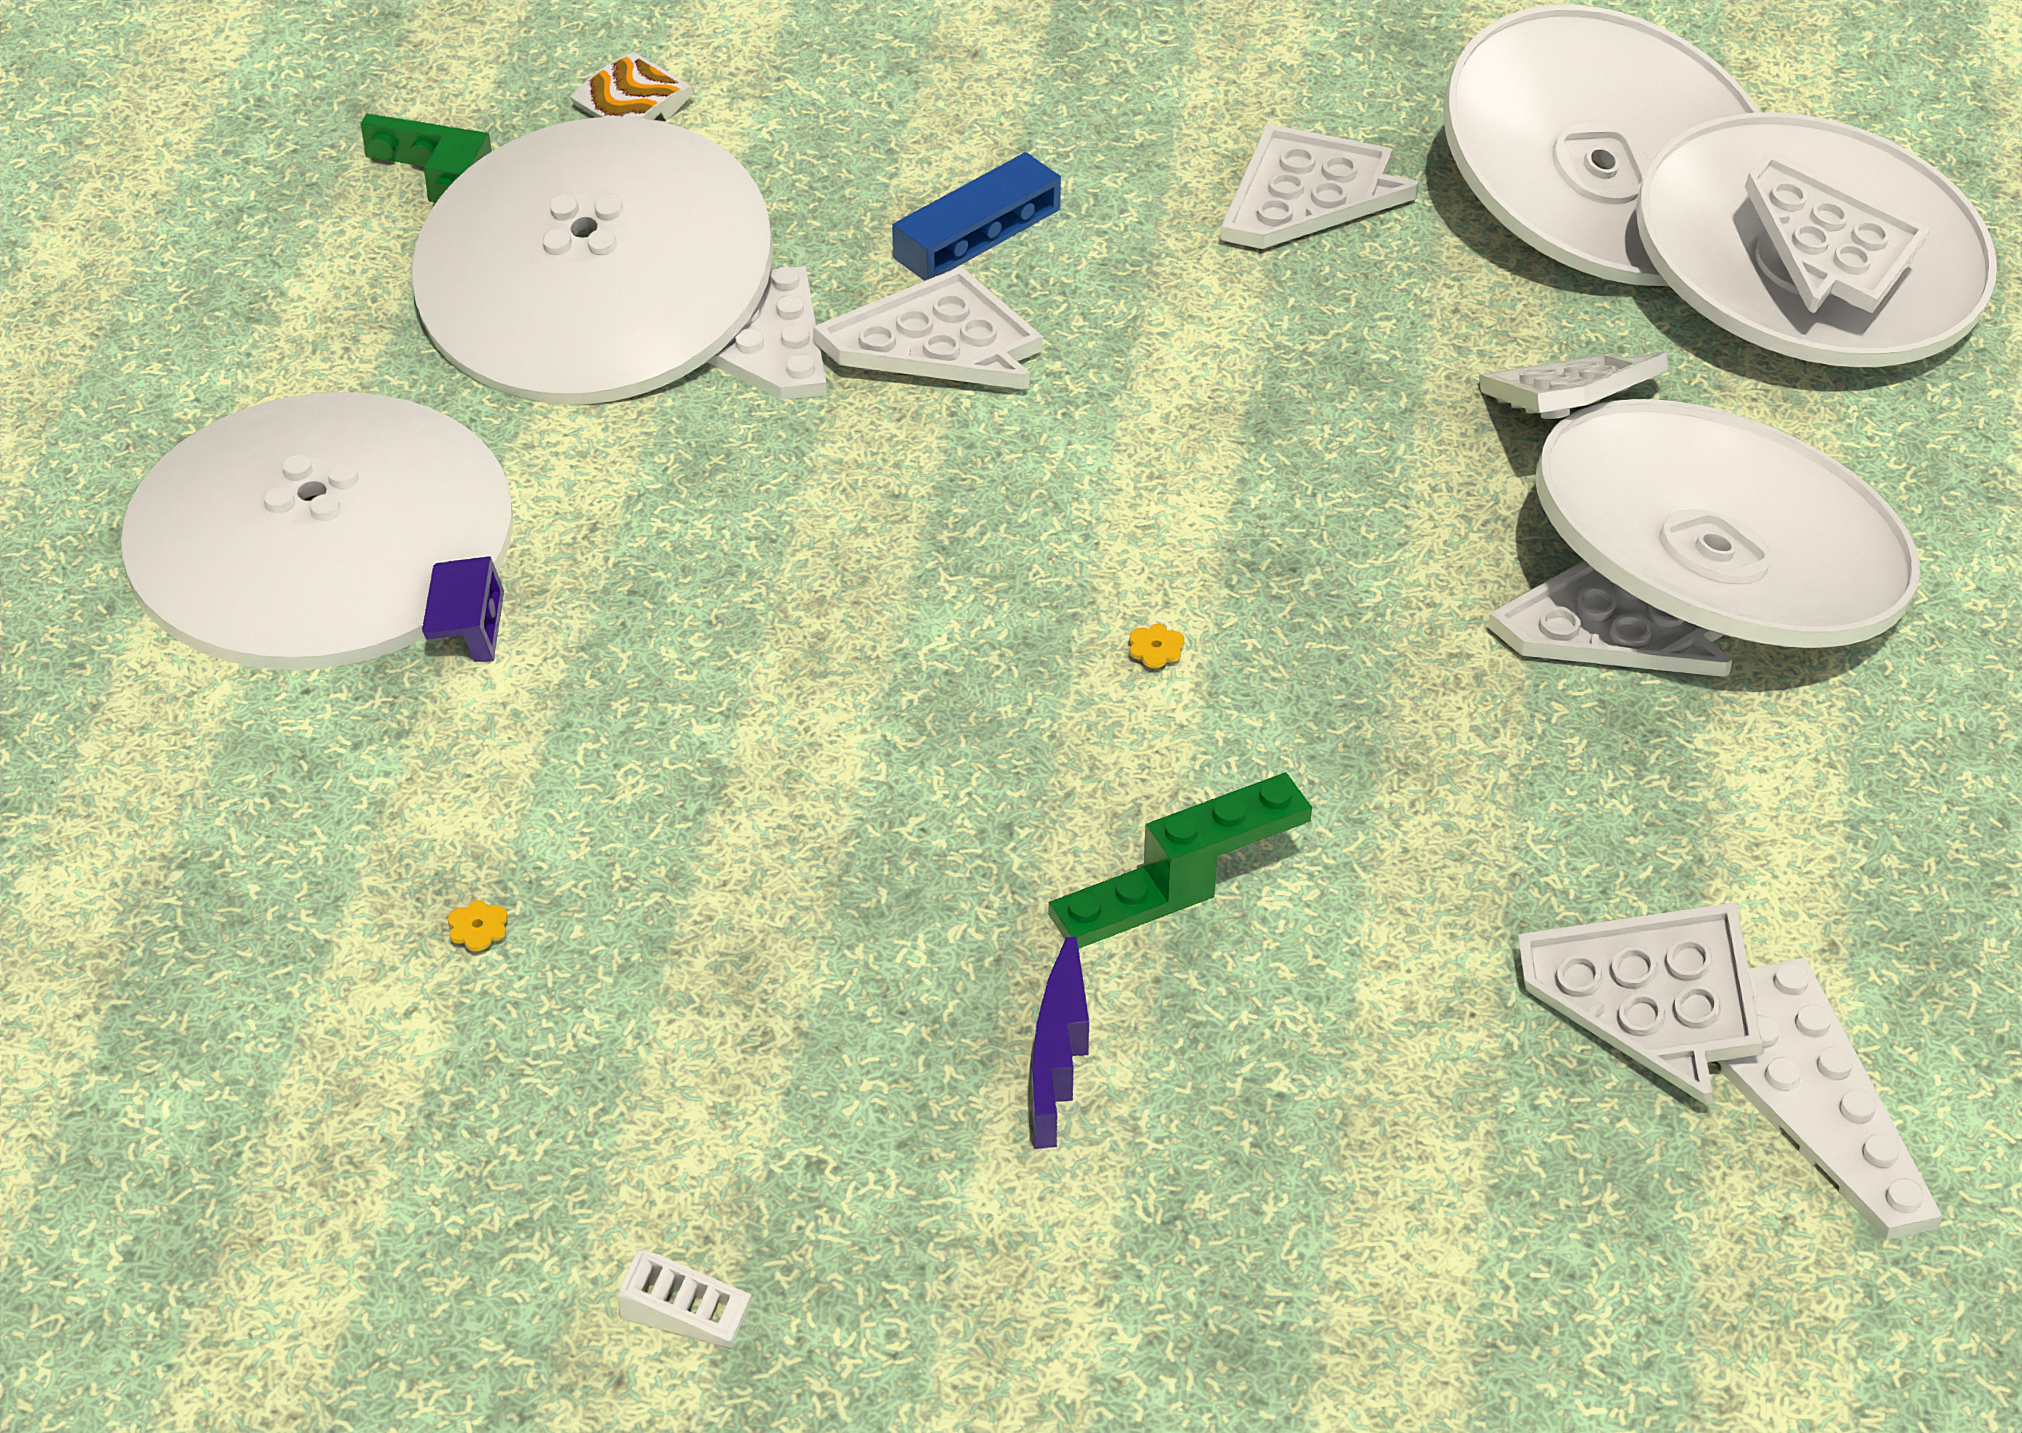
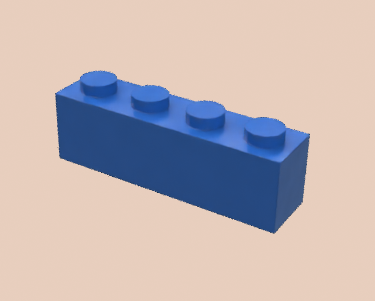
(976, 216)

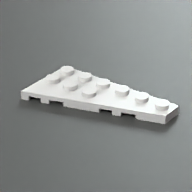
(1826, 1102)

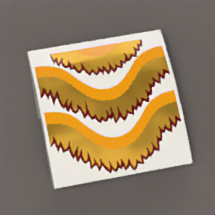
(632, 89)

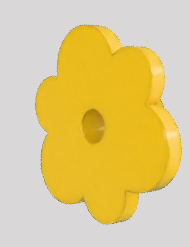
(1156, 645)
(477, 925)

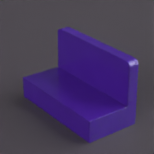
(465, 601)

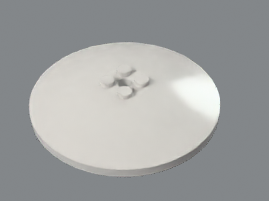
(1568, 89)
(1726, 267)
(602, 315)
(1727, 523)
(279, 582)

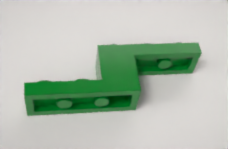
(438, 148)
(1181, 860)

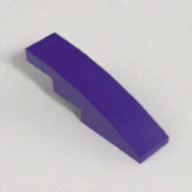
(1059, 1035)

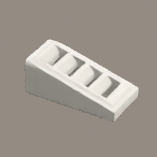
(669, 1275)

